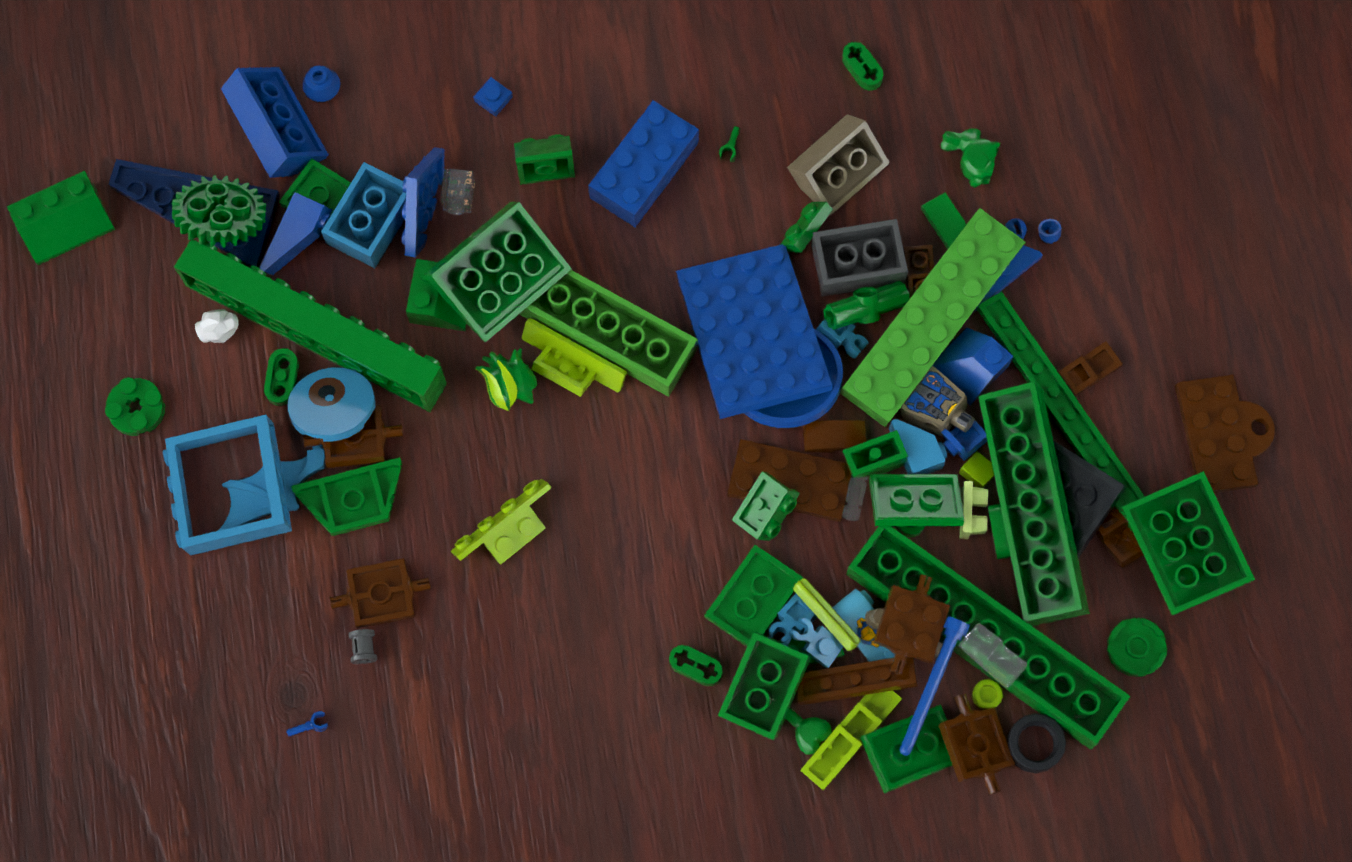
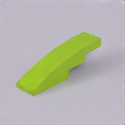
(845, 739)

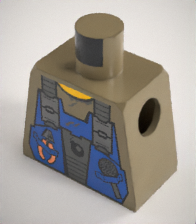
(937, 405)

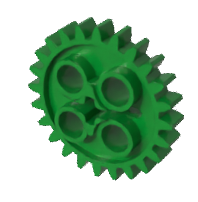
(219, 211)

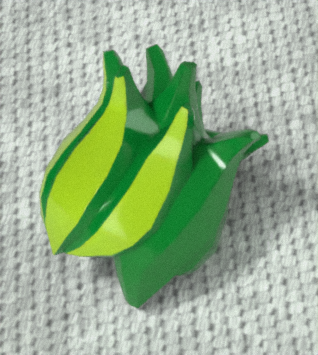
(508, 379)

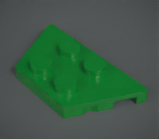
(352, 497)

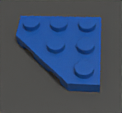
(420, 206)

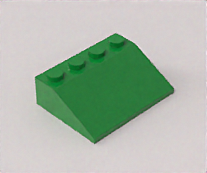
(498, 271)
(1188, 543)

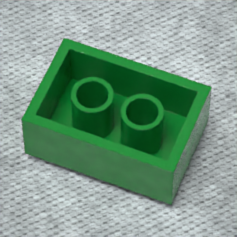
(764, 685)

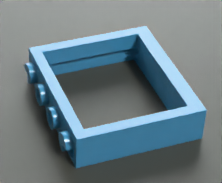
(280, 519)

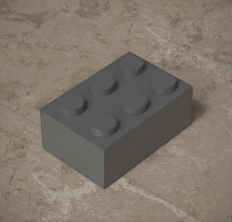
(859, 257)

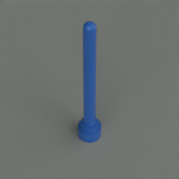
(954, 631)

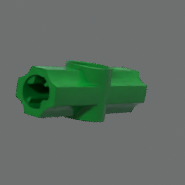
(866, 305)

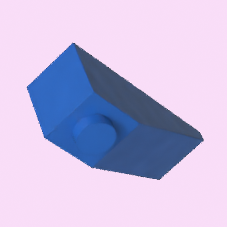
(297, 230)

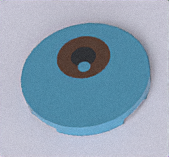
(331, 404)

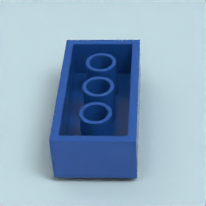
(643, 163)

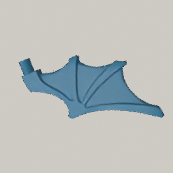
(250, 494)

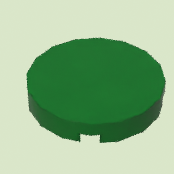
(1137, 647)

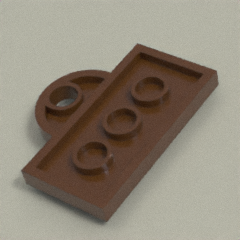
(1221, 432)

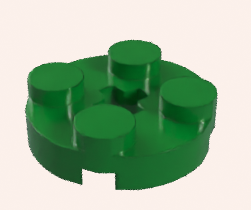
(140, 421)

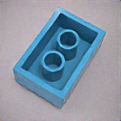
(367, 216)

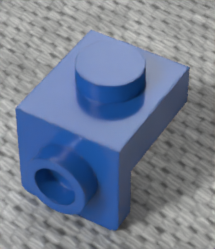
(964, 443)

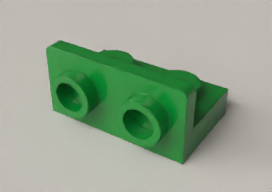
(766, 507)

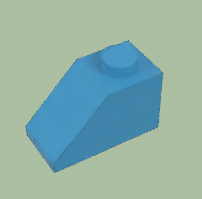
(923, 450)

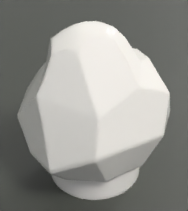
(216, 326)

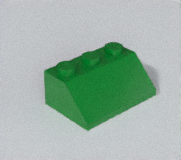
(61, 217)

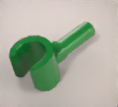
(731, 144)

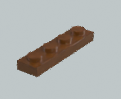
(854, 681)

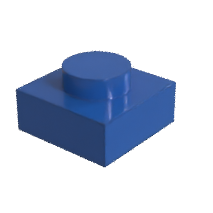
(493, 96)

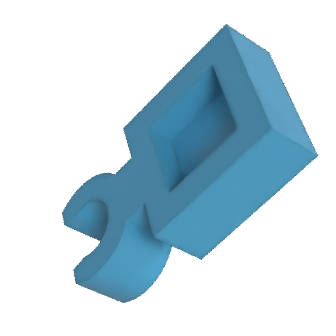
(845, 337)
(789, 616)
(820, 643)

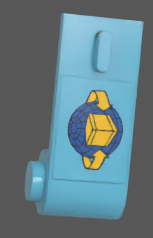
(853, 611)

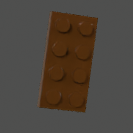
(819, 480)

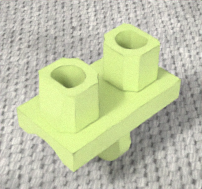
(971, 497)

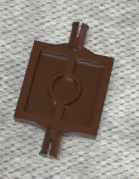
(360, 448)
(380, 593)
(911, 624)
(976, 744)

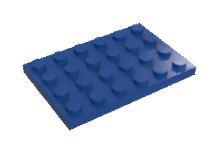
(753, 331)

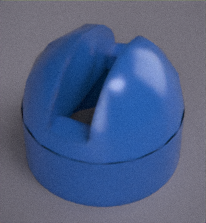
(1021, 226)
(1053, 228)

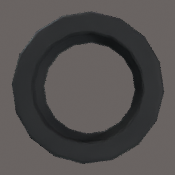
(1055, 731)

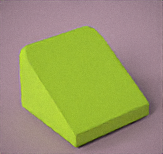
(977, 470)

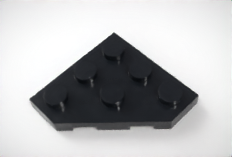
(1088, 495)

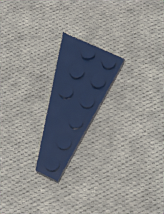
(157, 187)

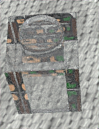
(457, 191)

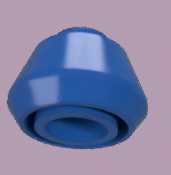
(321, 84)

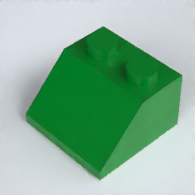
(544, 159)
(426, 305)

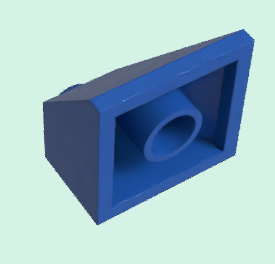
(973, 362)

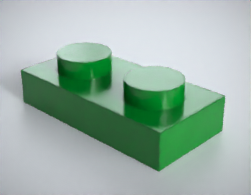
(811, 220)

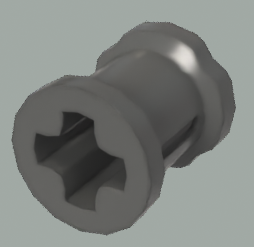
(362, 646)

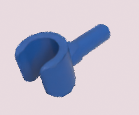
(309, 725)

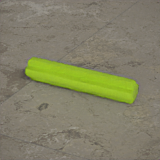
(826, 614)

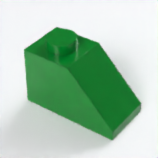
(876, 455)

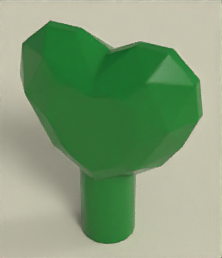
(809, 731)

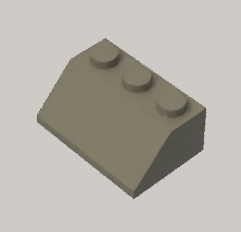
(839, 163)

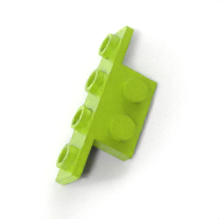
(569, 362)
(509, 528)

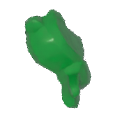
(977, 155)

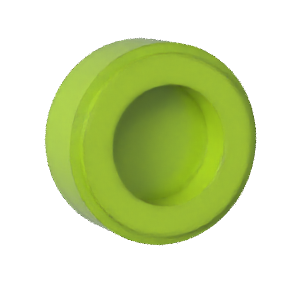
(987, 694)

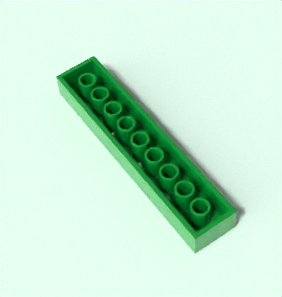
(311, 324)
(1053, 680)

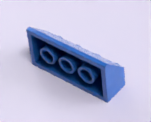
(273, 120)

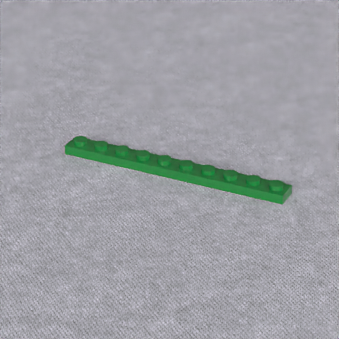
(1059, 399)

